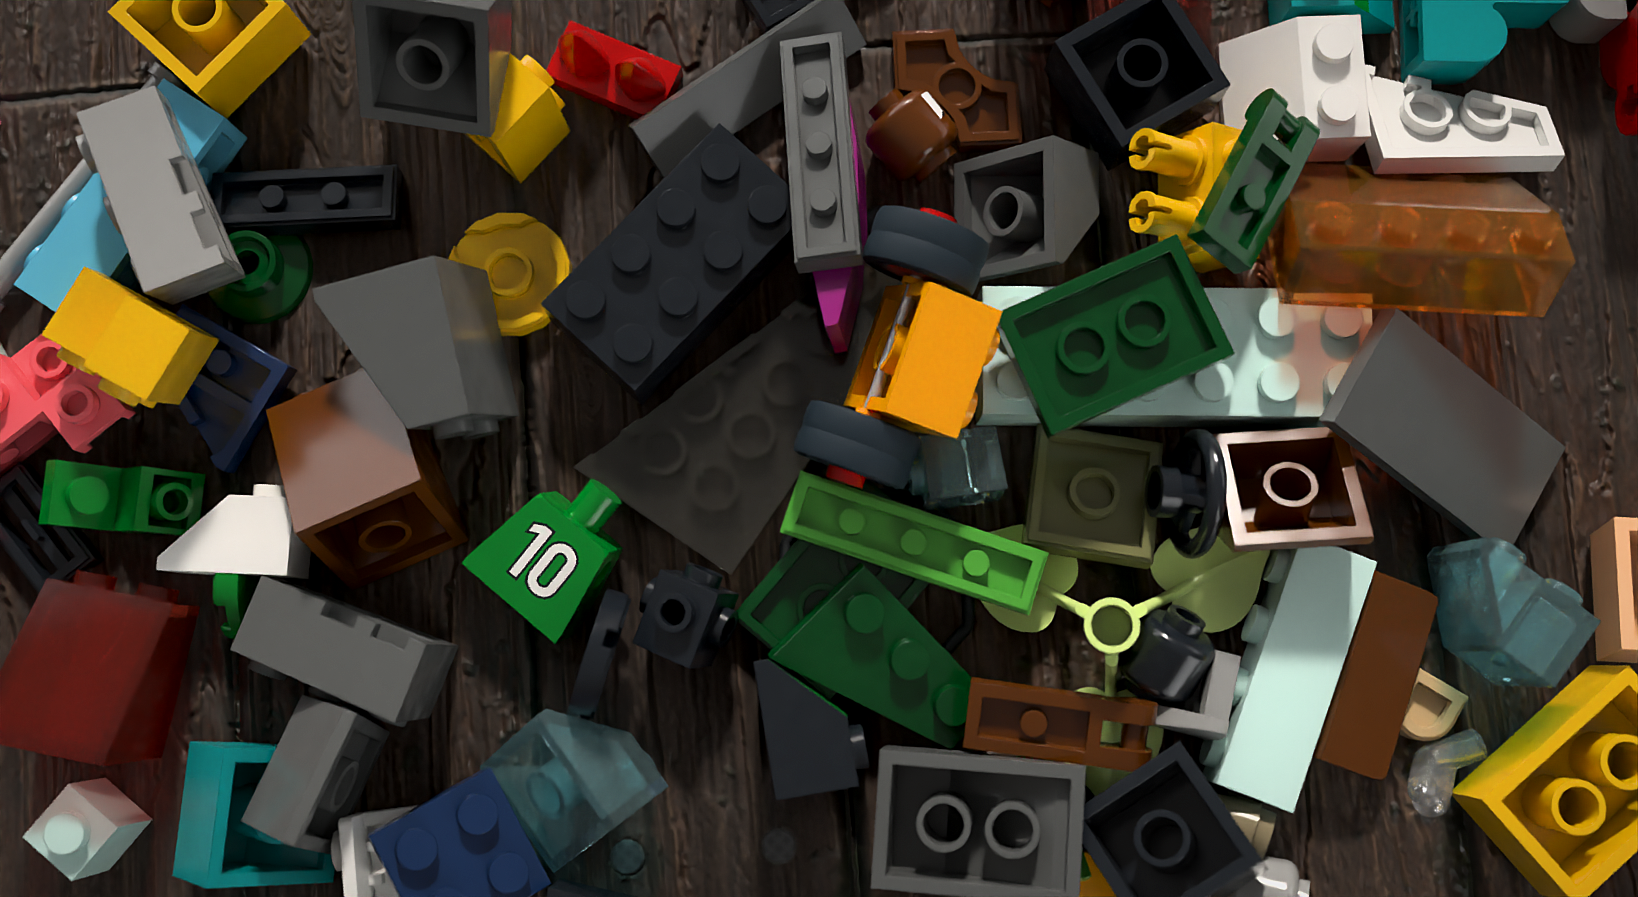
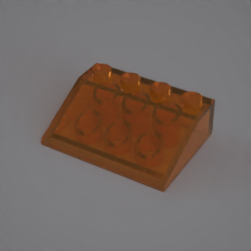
(1418, 243)

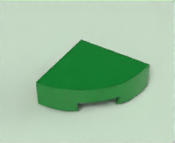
(235, 594)

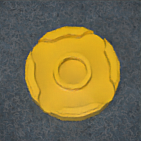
(517, 283)

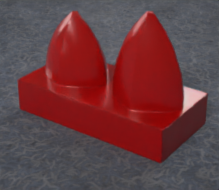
(612, 71)

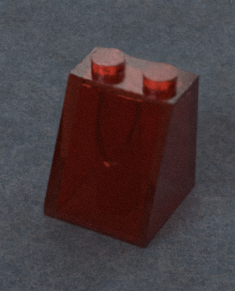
(96, 671)

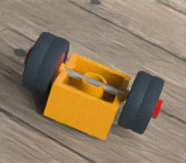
(918, 355)

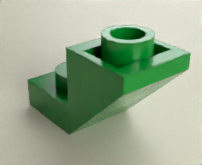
(120, 498)

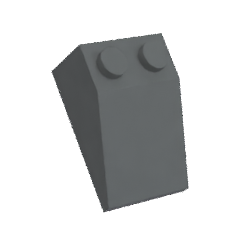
(977, 824)

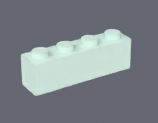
(1288, 672)

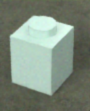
(87, 828)

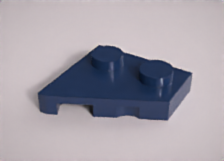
(232, 392)

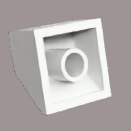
(1311, 65)

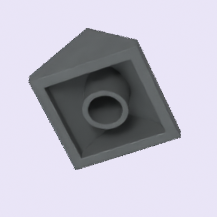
(315, 775)

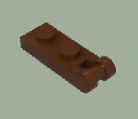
(1057, 724)

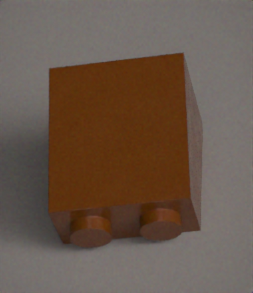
(361, 482)

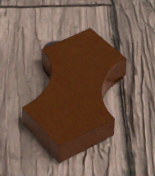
(978, 105)

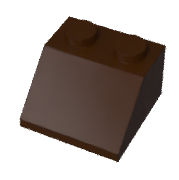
(1291, 491)

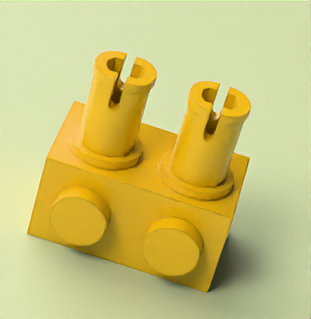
(1186, 173)

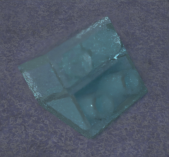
(1506, 615)

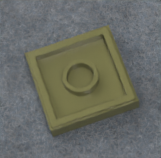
(1091, 497)

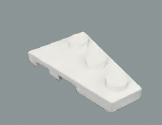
(1450, 133)

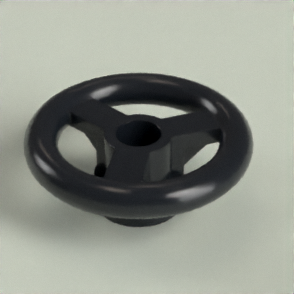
(1182, 491)

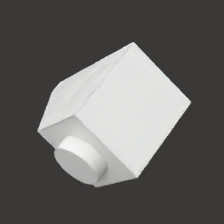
(242, 538)

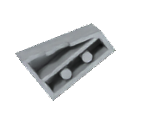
(157, 197)

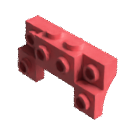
(48, 398)

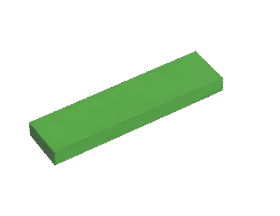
(914, 543)

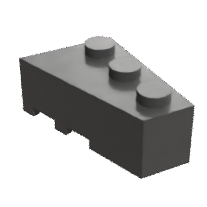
(343, 651)

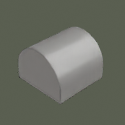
(1588, 19)

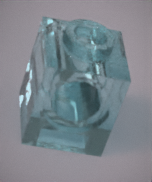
(958, 470)

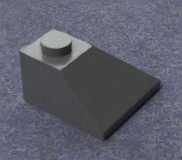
(1028, 203)

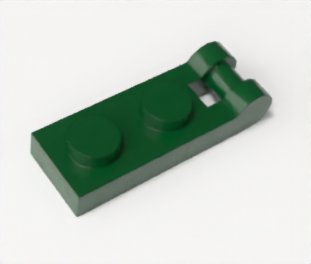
(1254, 182)

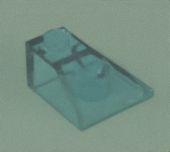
(572, 782)

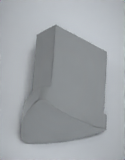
(1209, 708)

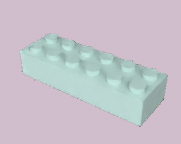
(1278, 378)

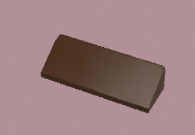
(1377, 678)

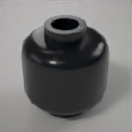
(1167, 656)

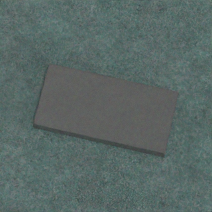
(1441, 430)

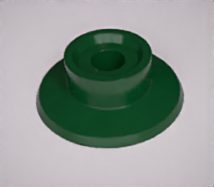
(275, 286)

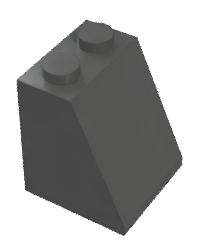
(427, 344)

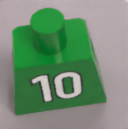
(551, 558)

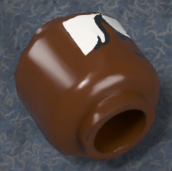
(911, 135)

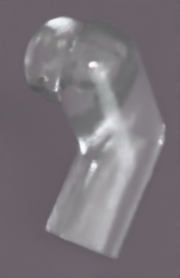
(1436, 767)

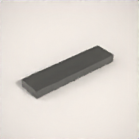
(737, 87)
(820, 154)

